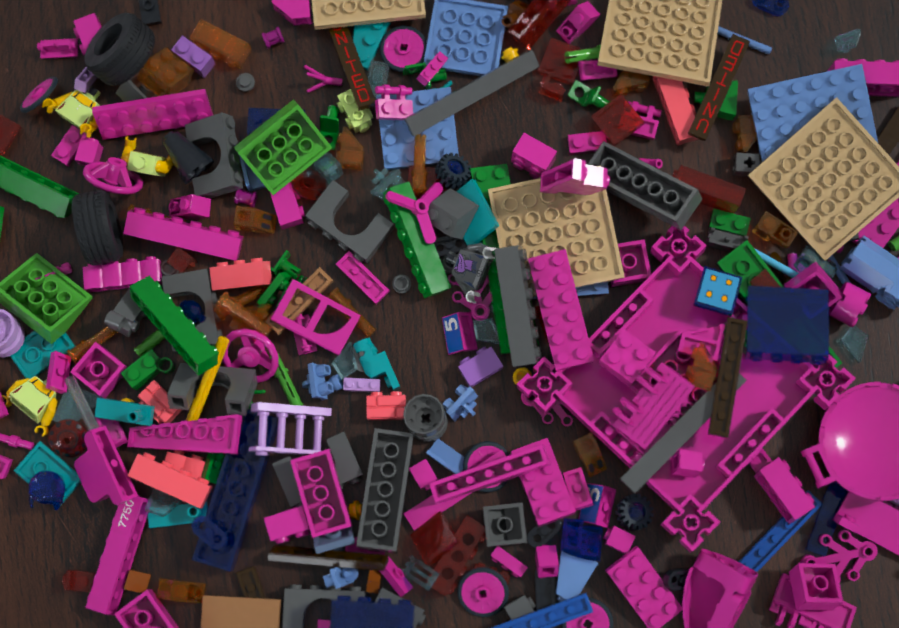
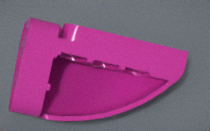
(716, 591)

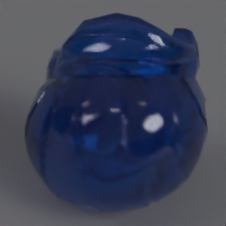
(47, 488)

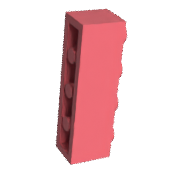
(676, 108)
(168, 480)

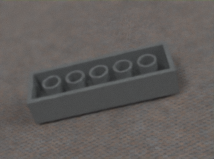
(647, 186)
(517, 305)
(385, 491)

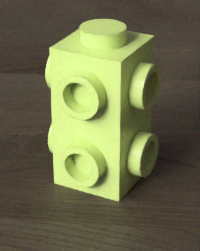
(355, 119)

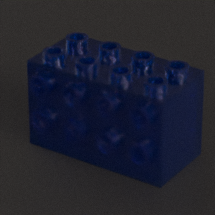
(371, 614)

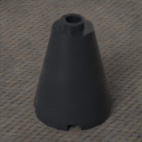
(186, 156)

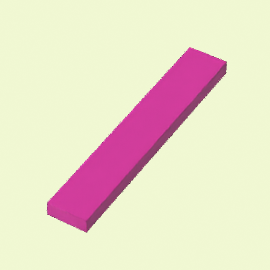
(428, 508)

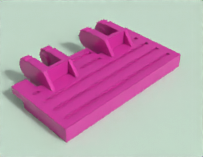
(654, 406)
(838, 618)

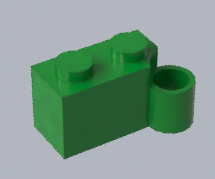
(146, 369)

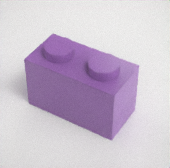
(194, 56)
(480, 366)

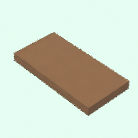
(240, 612)

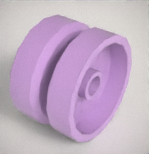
(11, 334)

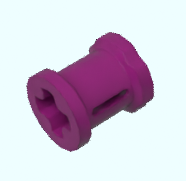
(273, 37)
(246, 197)

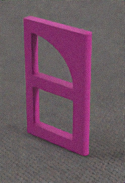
(331, 341)

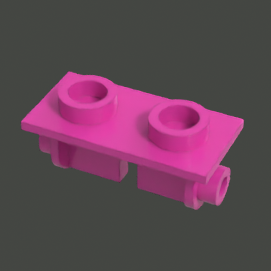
(58, 48)
(303, 345)

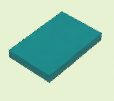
(483, 220)
(35, 353)
(43, 458)

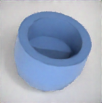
(336, 382)

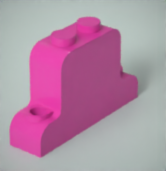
(575, 178)
(103, 470)

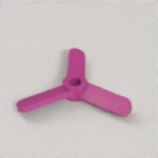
(421, 214)

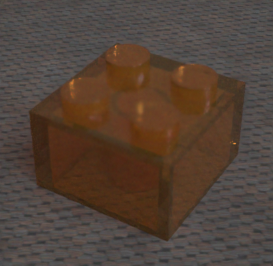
(165, 73)

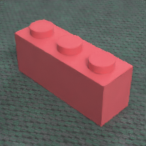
(240, 274)

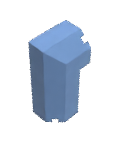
(874, 270)

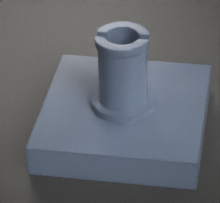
(334, 540)

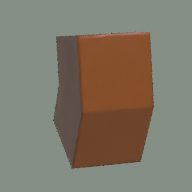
(373, 582)

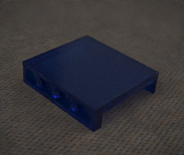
(787, 325)

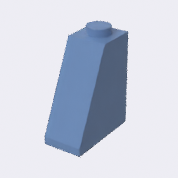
(572, 575)

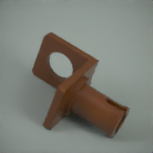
(514, 12)

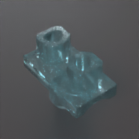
(393, 178)

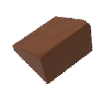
(137, 581)

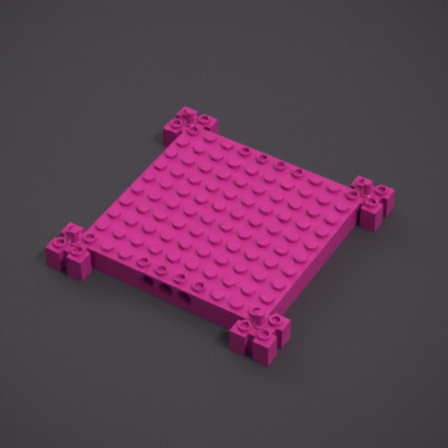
(657, 317)

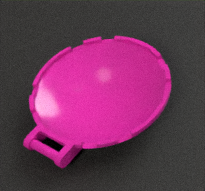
(861, 442)

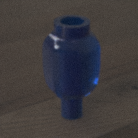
(192, 310)

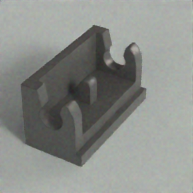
(724, 240)

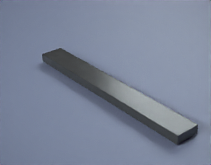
(471, 92)
(672, 440)

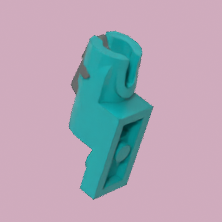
(374, 364)

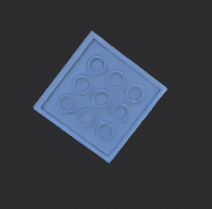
(466, 34)
(399, 143)

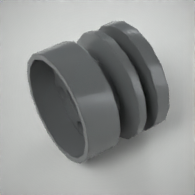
(422, 408)

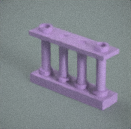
(282, 412)

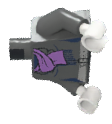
(471, 268)

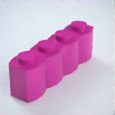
(120, 275)

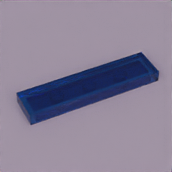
(824, 522)

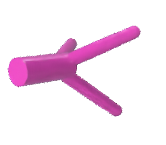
(326, 80)

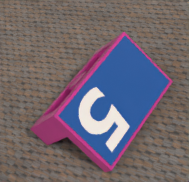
(459, 332)
(603, 501)

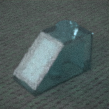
(328, 168)

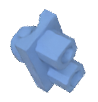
(316, 381)
(463, 405)
(340, 576)

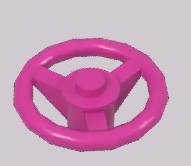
(113, 173)
(253, 353)

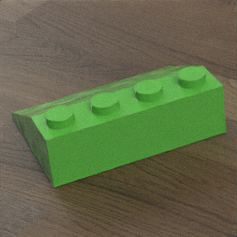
(283, 147)
(46, 303)

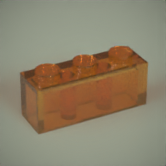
(220, 44)

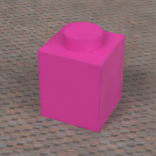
(88, 151)
(687, 463)
(423, 474)
(618, 539)
(546, 561)

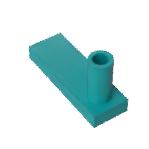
(124, 411)
(178, 516)

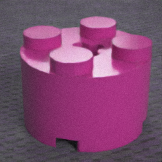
(850, 305)

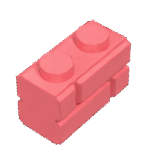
(157, 396)
(386, 406)

